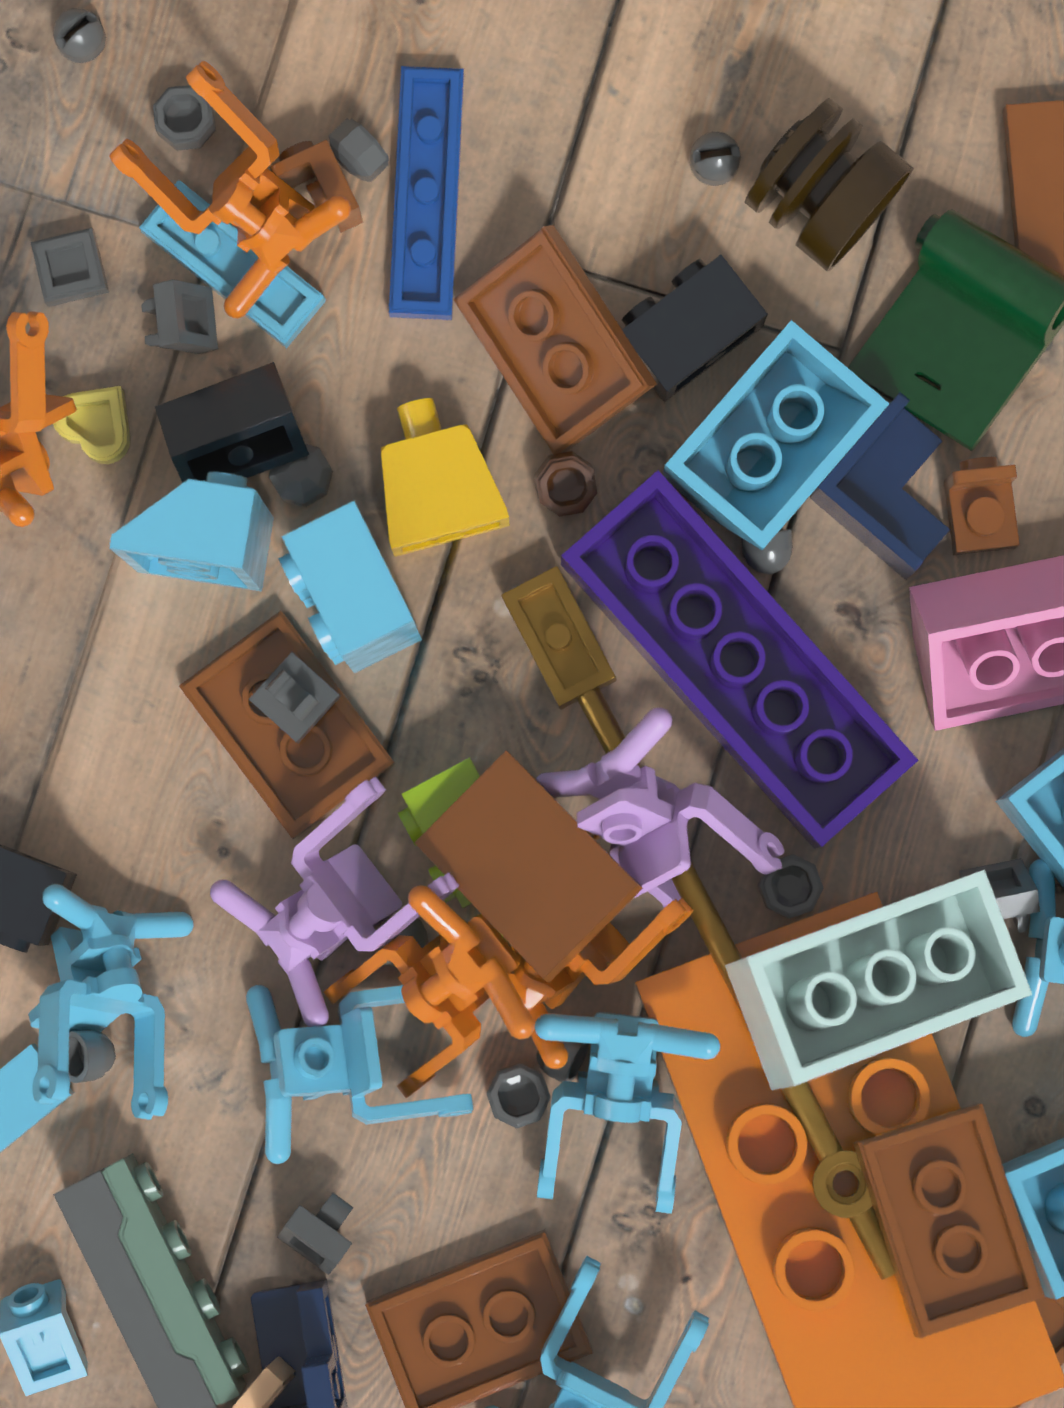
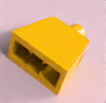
(436, 483)

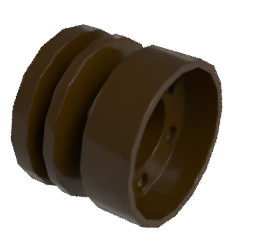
(827, 184)

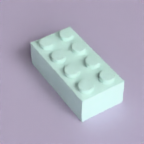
(878, 981)

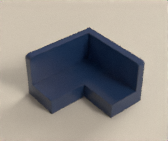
(868, 494)
(301, 1330)

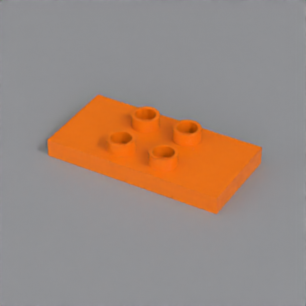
(822, 1304)

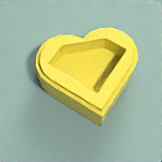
(98, 424)

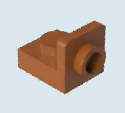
(317, 161)
(981, 506)

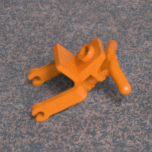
(246, 194)
(22, 456)
(602, 960)
(448, 980)

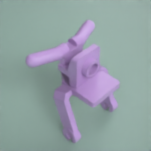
(649, 815)
(336, 903)

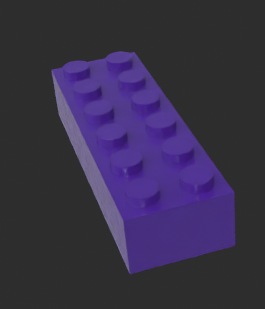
(737, 660)

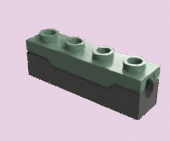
(151, 1288)

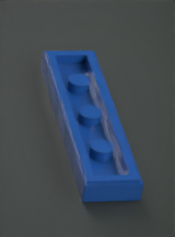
(426, 193)

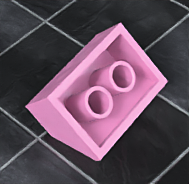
(991, 642)

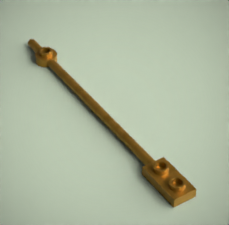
(577, 672)

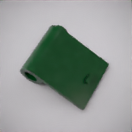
(967, 324)

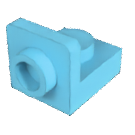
(41, 1337)

